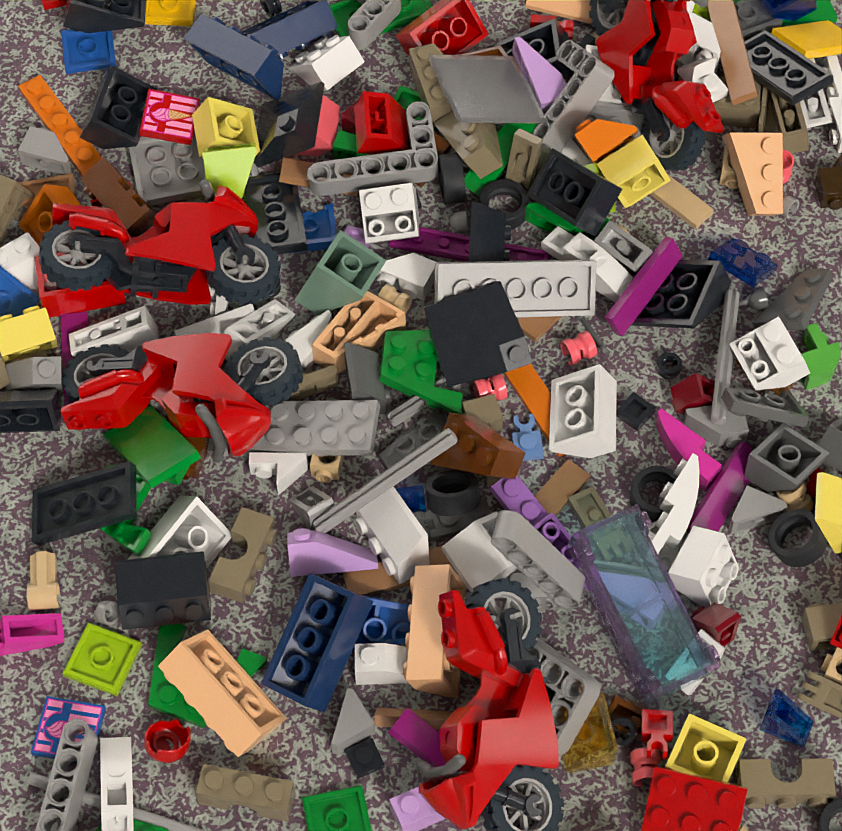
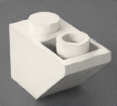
(408, 274)

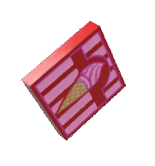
(169, 117)

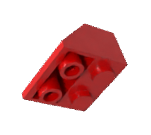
(380, 124)

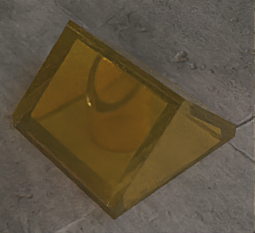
(595, 742)

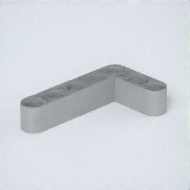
(371, 20)
(575, 100)
(384, 162)
(543, 568)
(567, 693)
(72, 781)

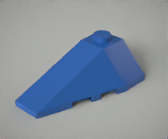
(385, 623)

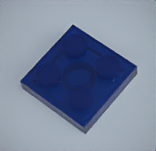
(743, 262)

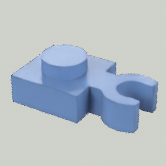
(528, 440)

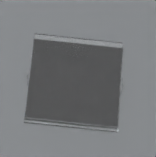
(486, 89)

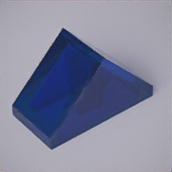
(786, 720)

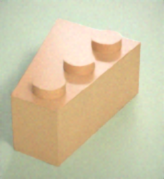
(759, 170)
(360, 324)

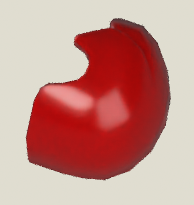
(157, 745)

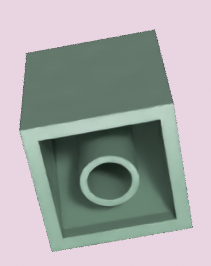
(340, 275)

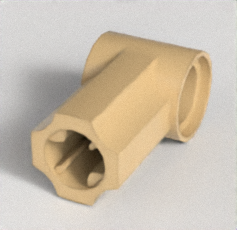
(43, 584)

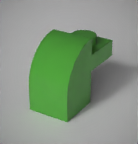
(821, 357)

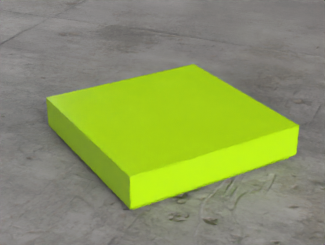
(102, 659)

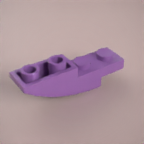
(516, 497)

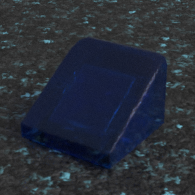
(413, 497)

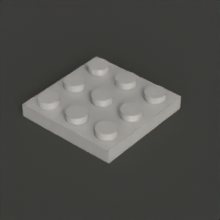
(167, 170)

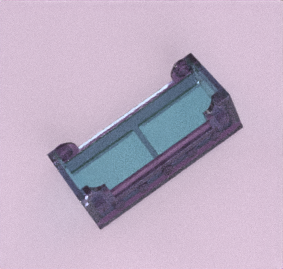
(641, 605)

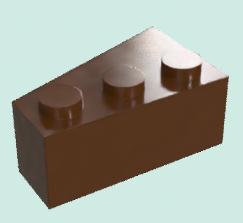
(115, 192)
(479, 449)

